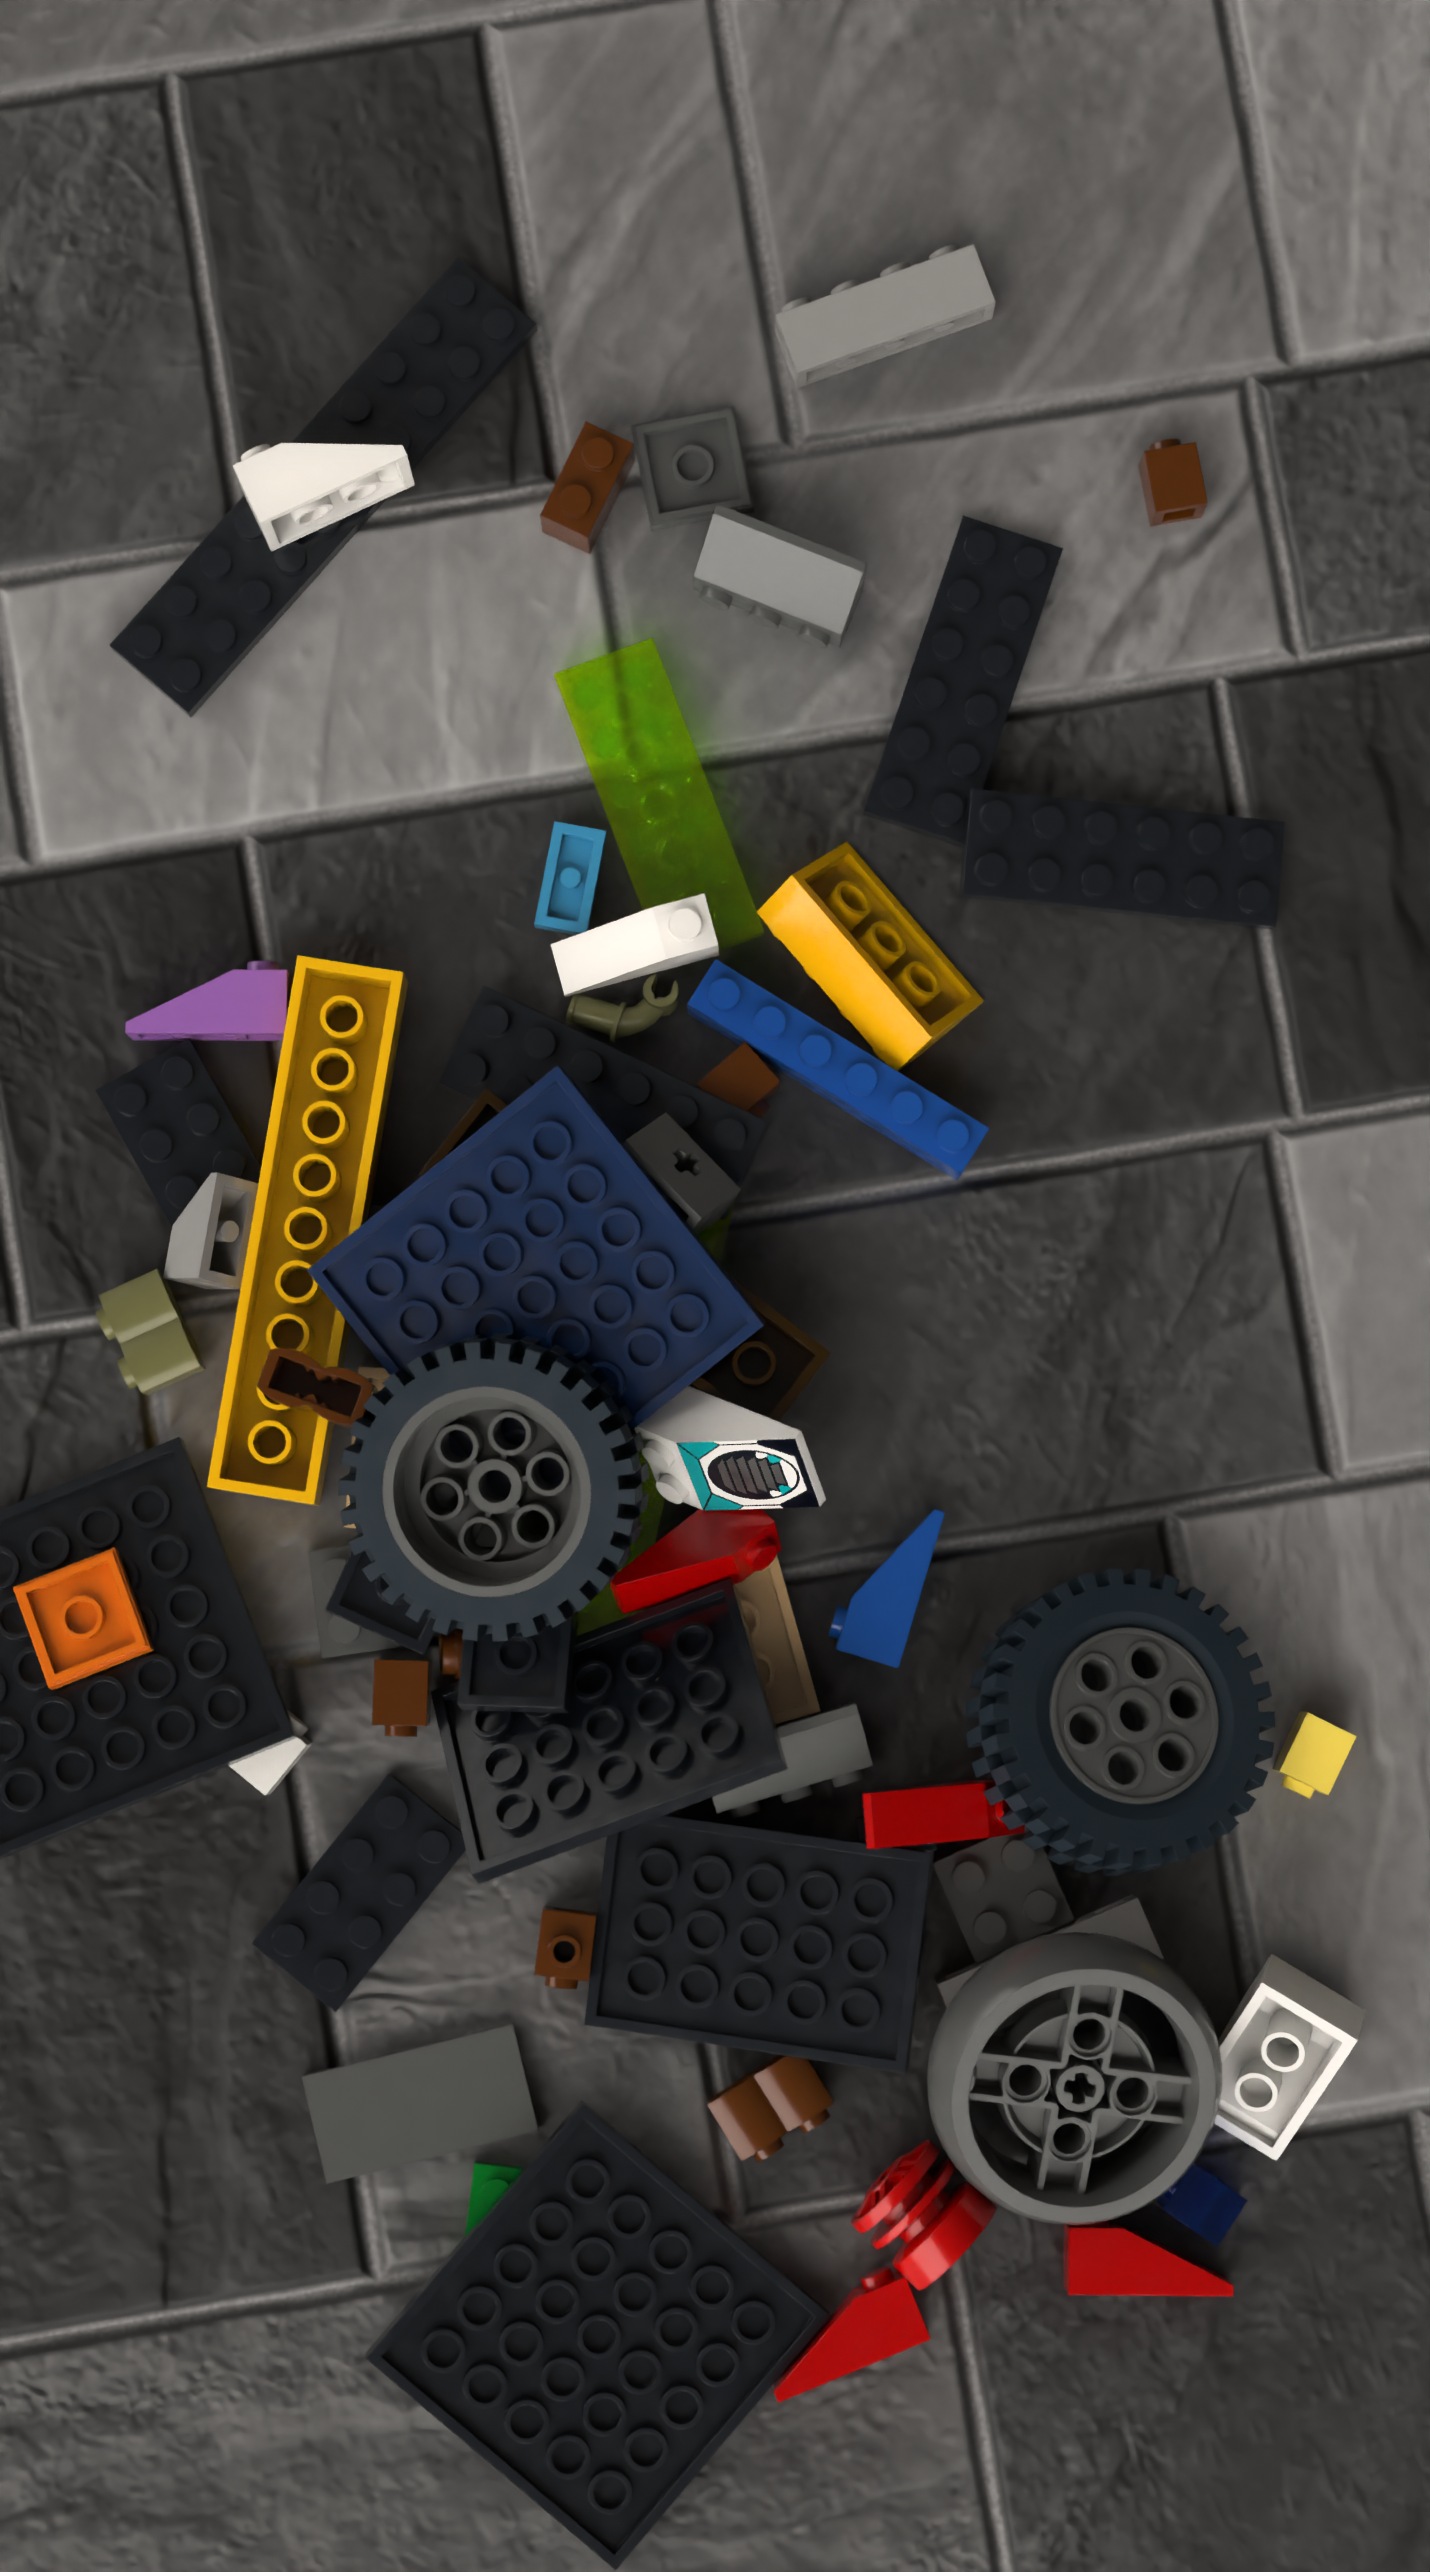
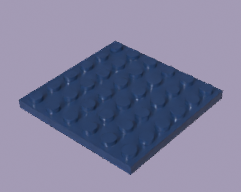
(546, 1237)

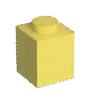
(1313, 1755)

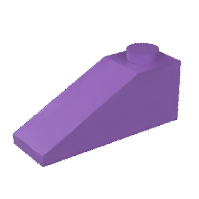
(228, 1008)

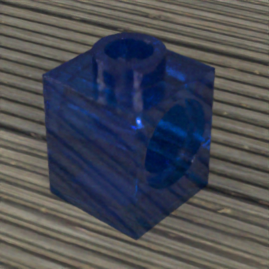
(1203, 2203)

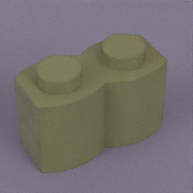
(150, 1333)

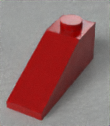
(697, 1555)
(933, 1815)
(1123, 2261)
(862, 2330)

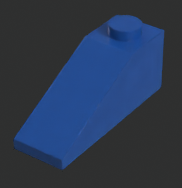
(885, 1604)

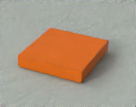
(83, 1618)

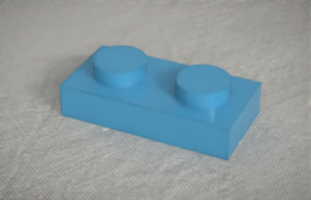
(570, 878)

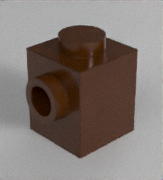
(742, 1081)
(565, 1946)

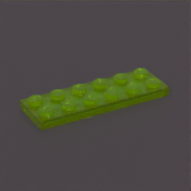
(655, 788)

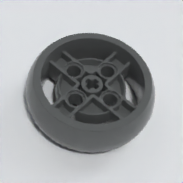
(1171, 2091)

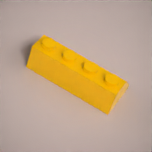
(869, 956)

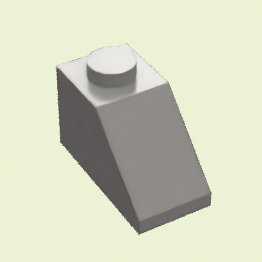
(213, 1234)

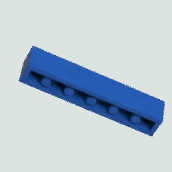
(836, 1069)

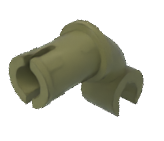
(622, 1020)

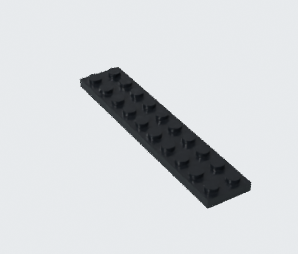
(400, 395)

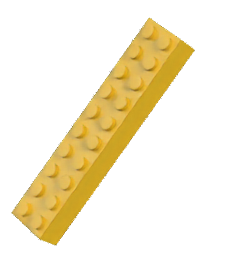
(308, 1200)

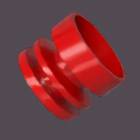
(927, 2218)

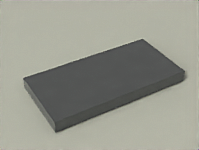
(420, 2103)

